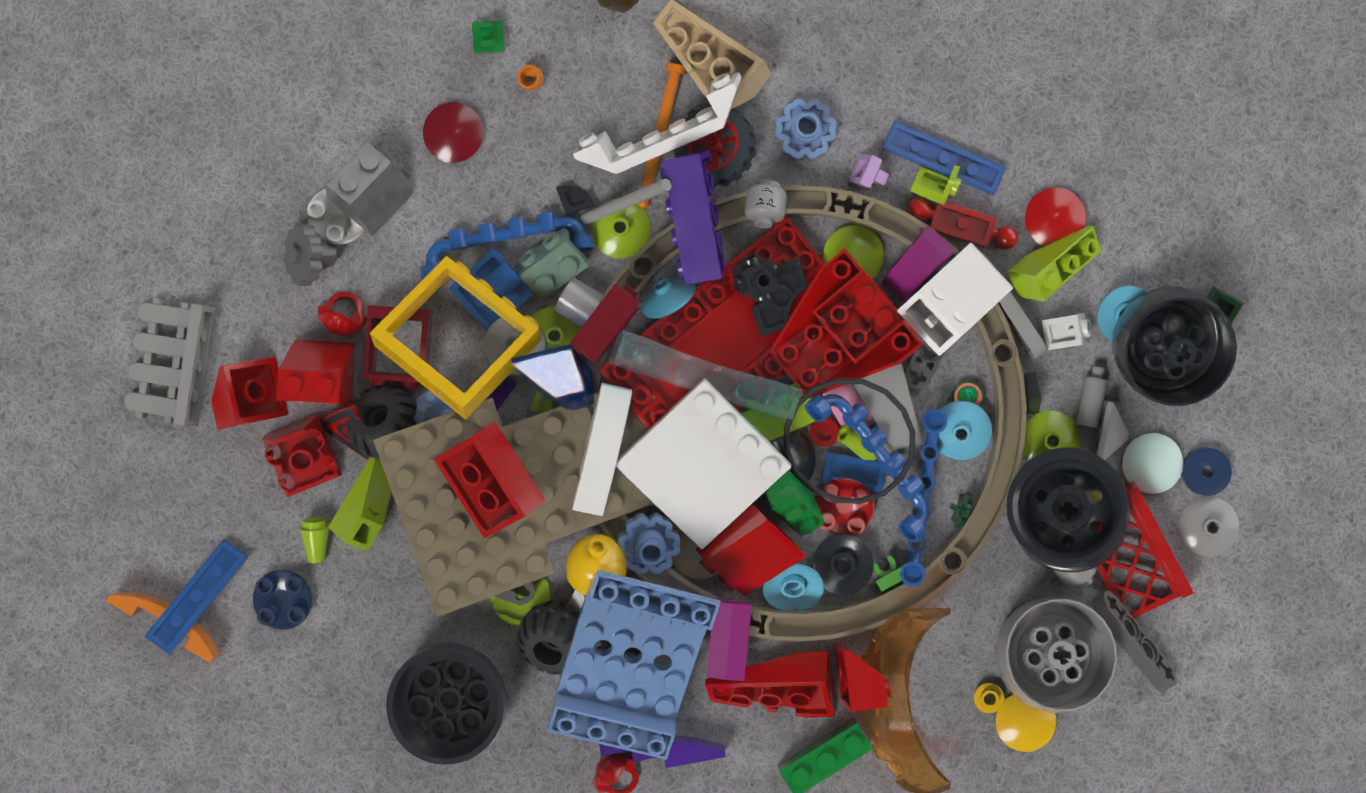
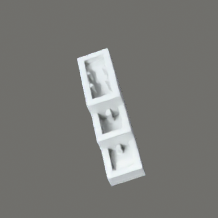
(602, 449)

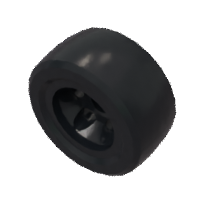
(1201, 363)

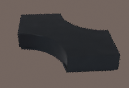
(773, 312)

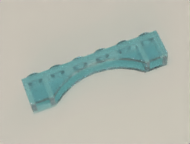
(683, 370)

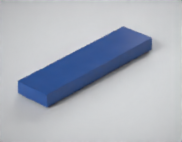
(942, 157)
(196, 597)

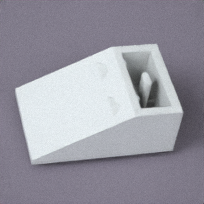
(955, 299)

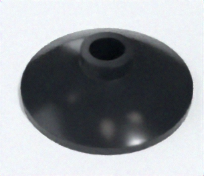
(860, 564)

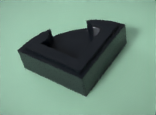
(573, 199)
(1033, 393)

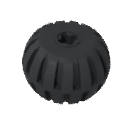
(381, 412)
(547, 634)

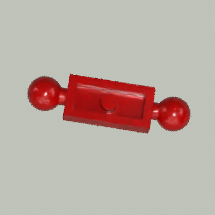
(963, 223)

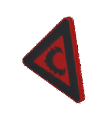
(335, 426)

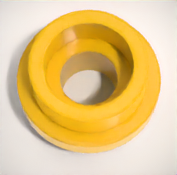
(980, 693)

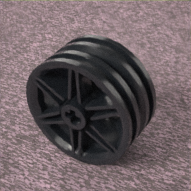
(1047, 474)

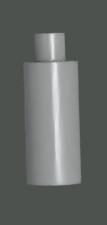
(1092, 399)

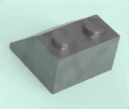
(368, 189)

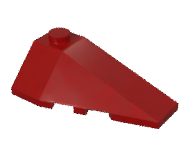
(790, 681)

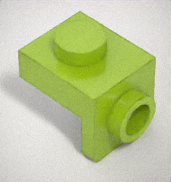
(934, 185)

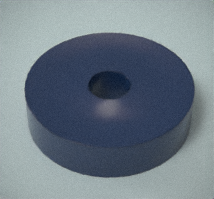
(1220, 471)

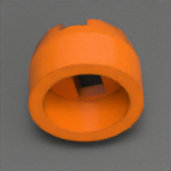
(530, 71)

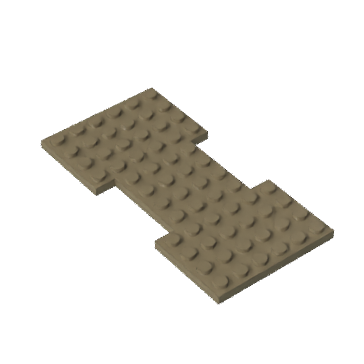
(447, 545)

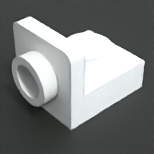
(1066, 331)

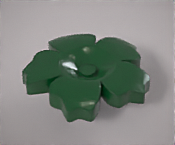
(962, 509)

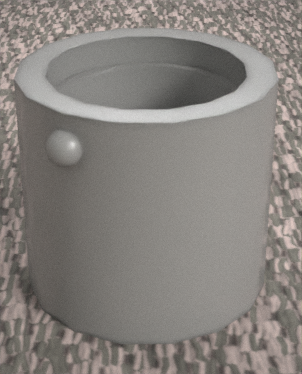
(578, 302)

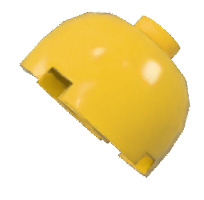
(593, 554)

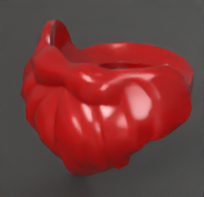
(338, 323)
(610, 770)

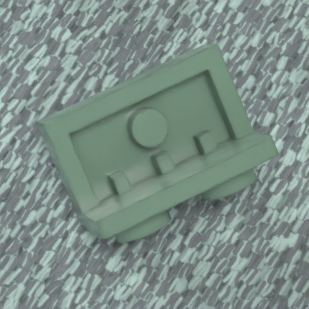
(551, 264)

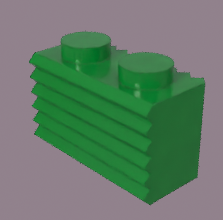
(795, 504)

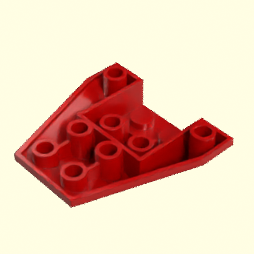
(842, 329)

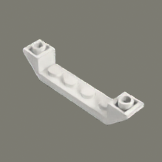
(601, 153)

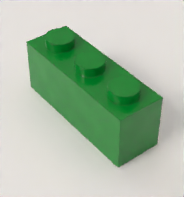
(825, 756)

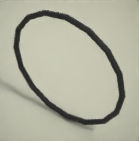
(893, 399)

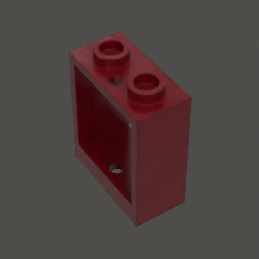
(374, 315)
(606, 322)

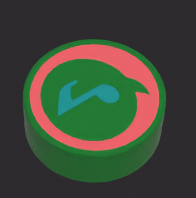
(968, 392)

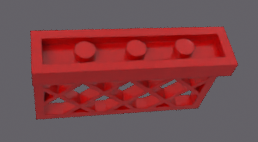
(1158, 548)

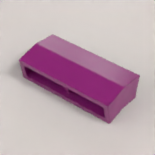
(918, 264)
(729, 640)

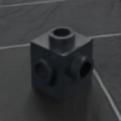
(747, 275)

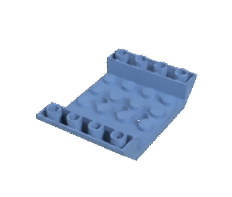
(622, 697)

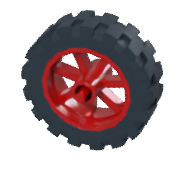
(743, 151)

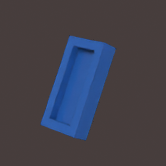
(855, 468)

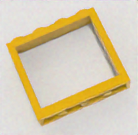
(460, 402)

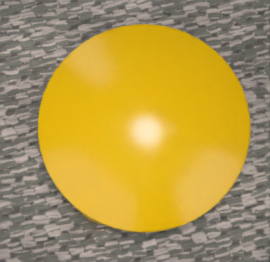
(1024, 726)

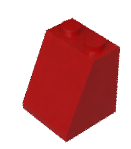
(317, 372)
(749, 552)

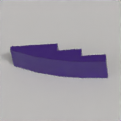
(682, 752)

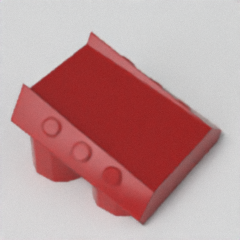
(301, 455)

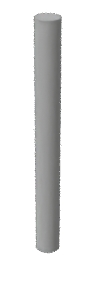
(626, 201)

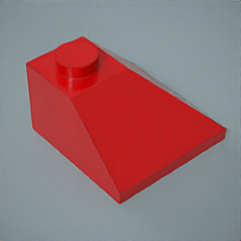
(247, 393)
(859, 683)

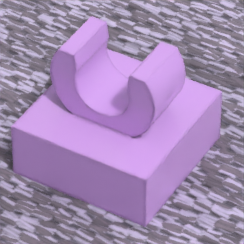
(867, 172)

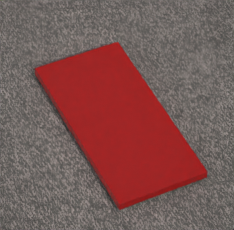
(717, 327)

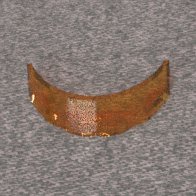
(893, 726)

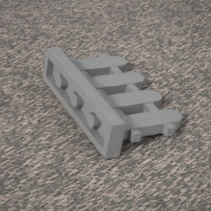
(188, 365)

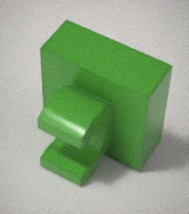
(889, 577)

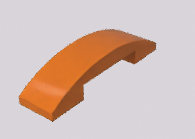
(132, 604)

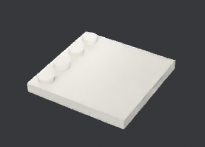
(703, 463)

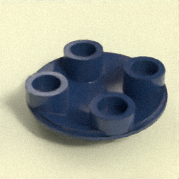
(282, 599)

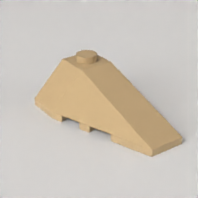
(710, 53)

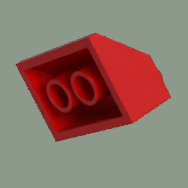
(489, 480)

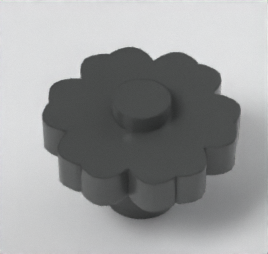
(307, 254)

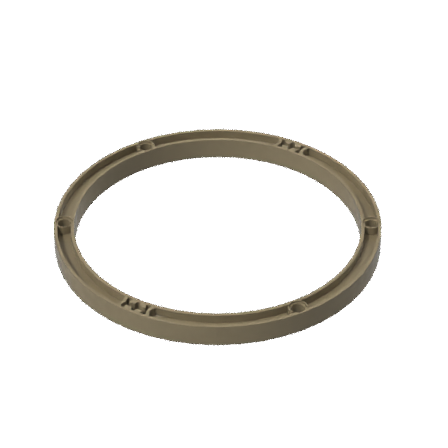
(1003, 459)

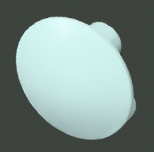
(1152, 462)

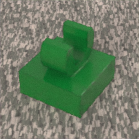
(488, 37)

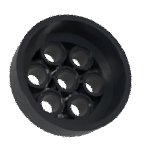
(418, 730)

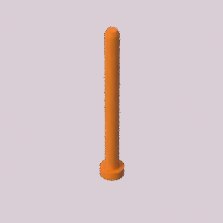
(675, 72)

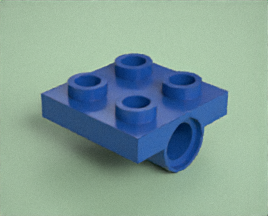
(502, 279)

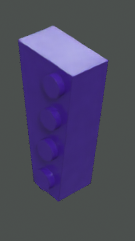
(694, 217)

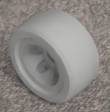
(1093, 668)

